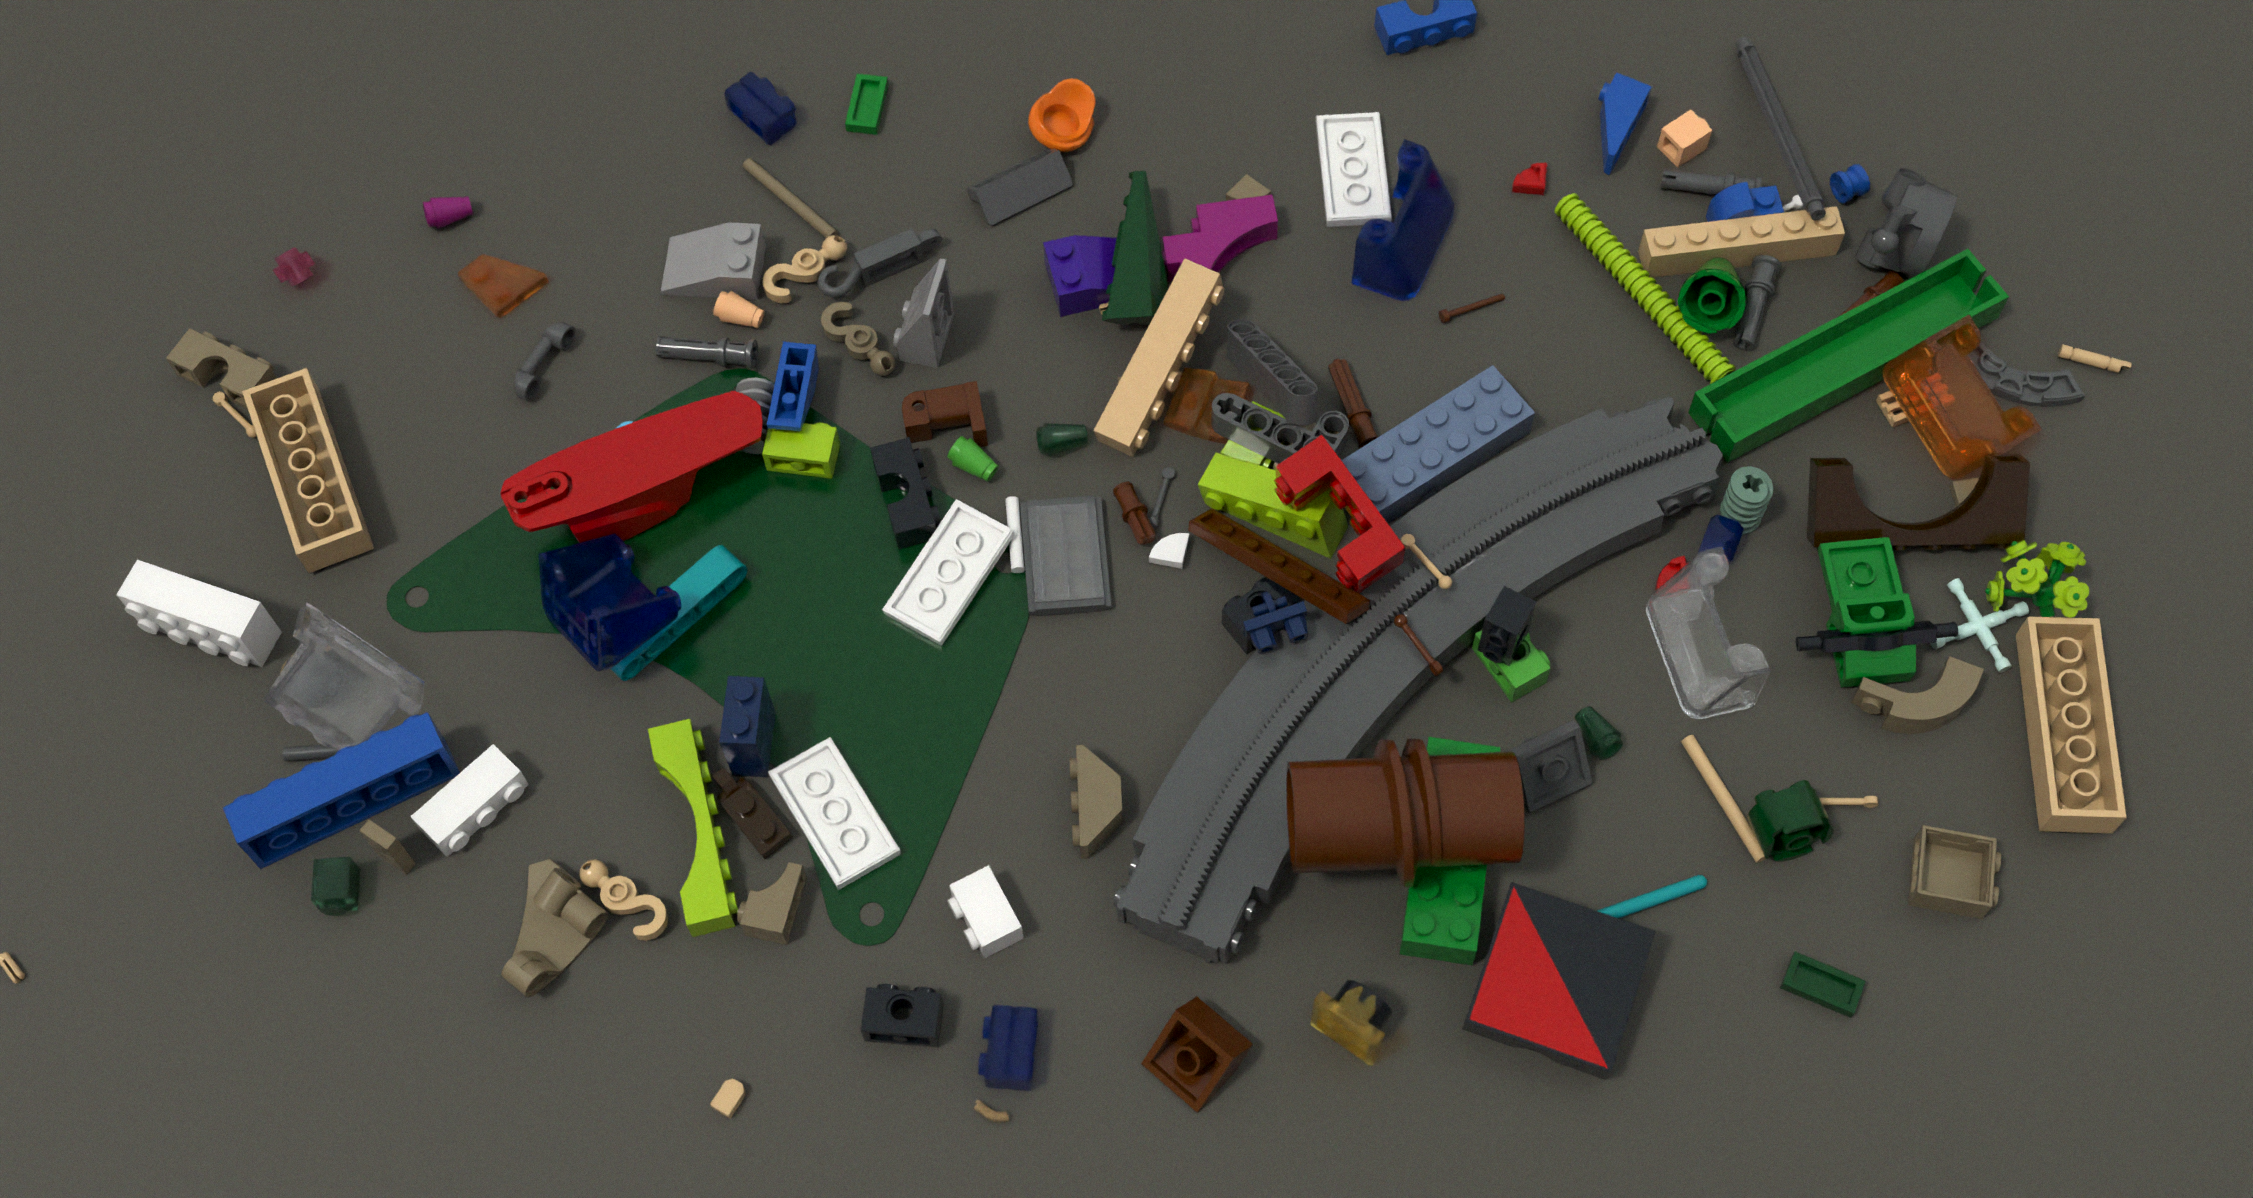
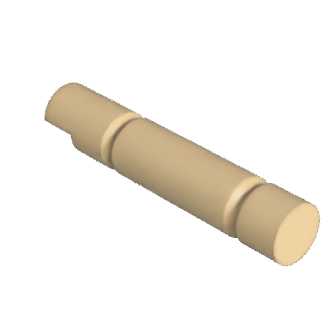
(2093, 359)

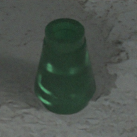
(1057, 437)
(1598, 733)

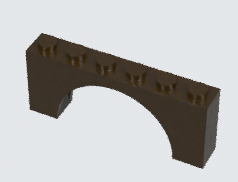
(1988, 515)

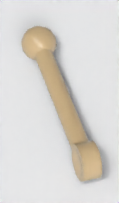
(221, 399)
(1409, 542)
(1868, 801)

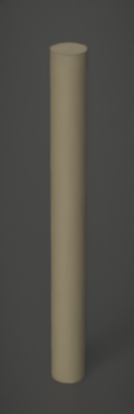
(789, 198)

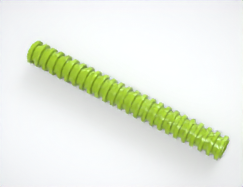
(1642, 288)

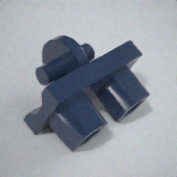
(1260, 628)

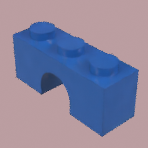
(1405, 30)

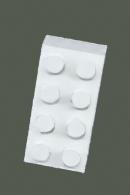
(199, 614)

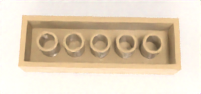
(307, 470)
(2070, 725)

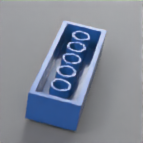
(341, 790)

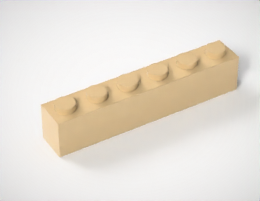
(1739, 240)
(1159, 358)

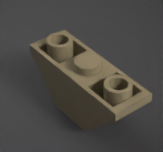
(1096, 801)

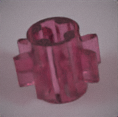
(293, 266)

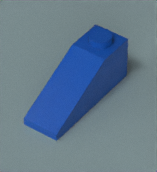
(1620, 111)
(793, 386)

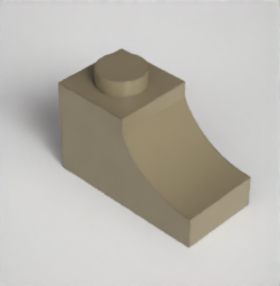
(772, 911)

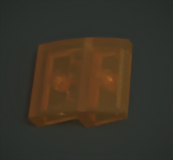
(1193, 401)

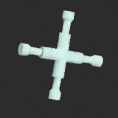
(1981, 624)

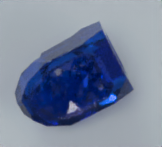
(1722, 533)

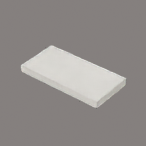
(1352, 168)
(948, 572)
(834, 813)

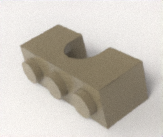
(202, 356)

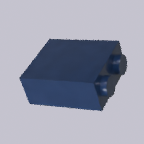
(747, 726)

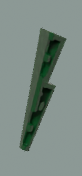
(1137, 259)

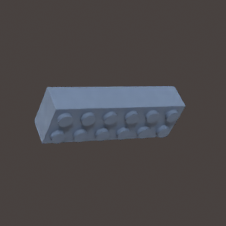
(1440, 443)

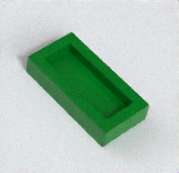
(866, 104)

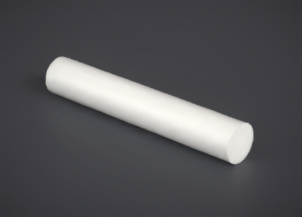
(1016, 543)

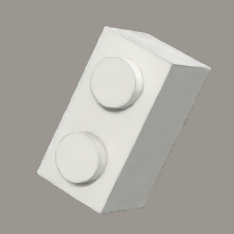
(985, 911)

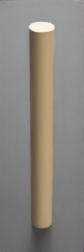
(1723, 797)

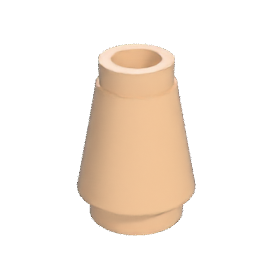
(737, 310)

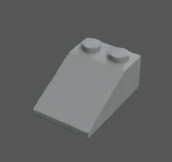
(715, 261)
(926, 319)

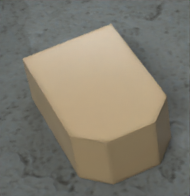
(728, 1098)

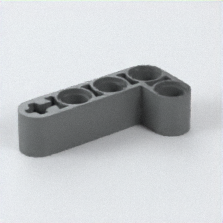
(1235, 417)

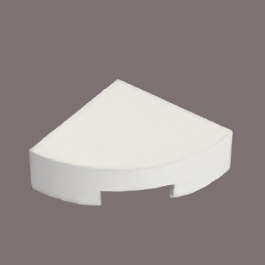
(1170, 550)

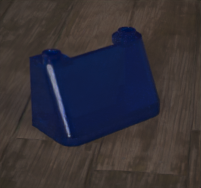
(1398, 254)
(601, 602)

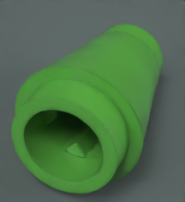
(972, 459)

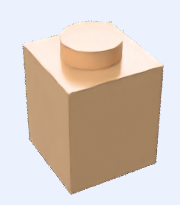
(1684, 138)

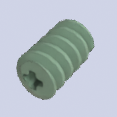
(1747, 497)

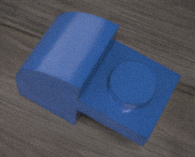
(1742, 202)

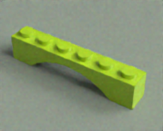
(705, 893)

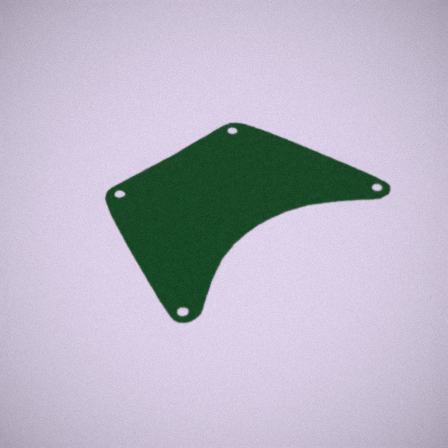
(800, 619)

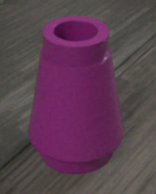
(446, 210)

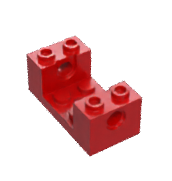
(1312, 473)

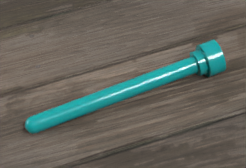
(1656, 897)

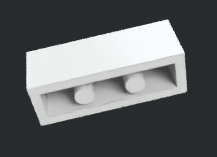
(470, 801)

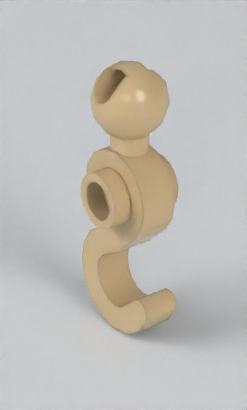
(805, 267)
(622, 898)

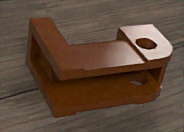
(944, 409)

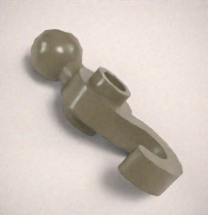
(859, 339)

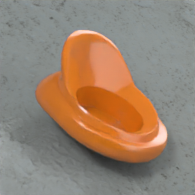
(1063, 116)

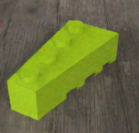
(1249, 494)

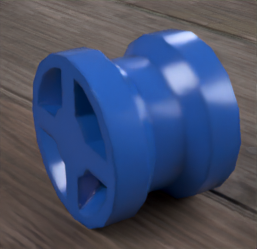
(1849, 183)

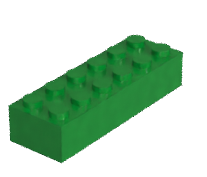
(1447, 900)

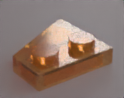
(501, 283)

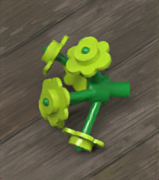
(2033, 582)

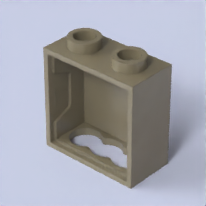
(1954, 872)

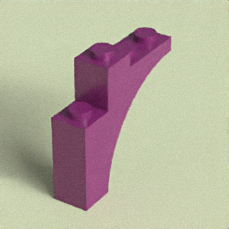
(1221, 233)

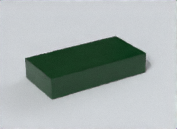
(1822, 984)

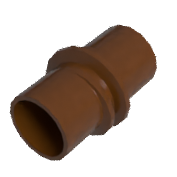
(1404, 811)

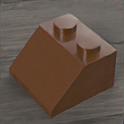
(1196, 1053)

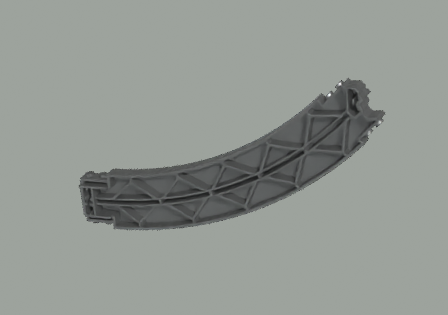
(1518, 522)

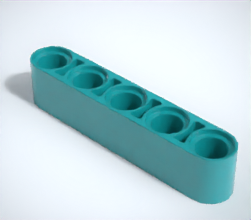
(699, 592)

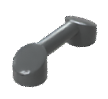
(557, 335)

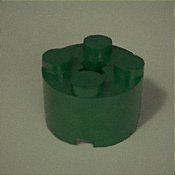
(1789, 821)

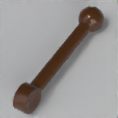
(1401, 622)

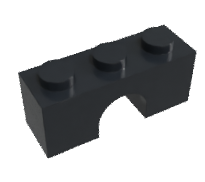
(898, 468)

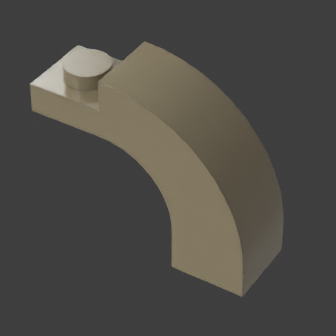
(1923, 710)

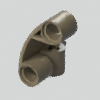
(554, 928)

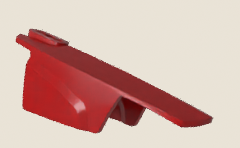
(632, 473)

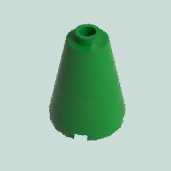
(1712, 297)

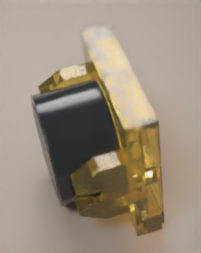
(1352, 1019)

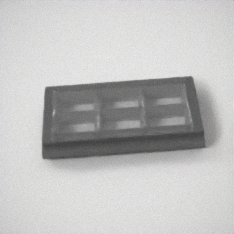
(1065, 555)

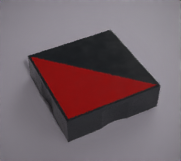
(1559, 980)

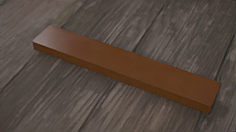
(1279, 566)

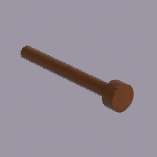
(1445, 315)

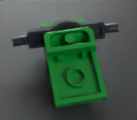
(1870, 615)

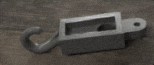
(882, 260)

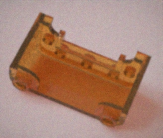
(1952, 402)

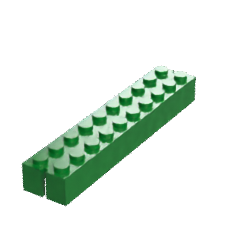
(1841, 355)

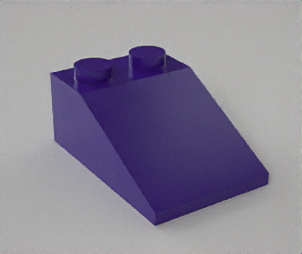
(1079, 271)

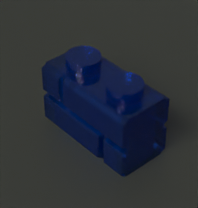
(761, 107)
(1010, 1047)

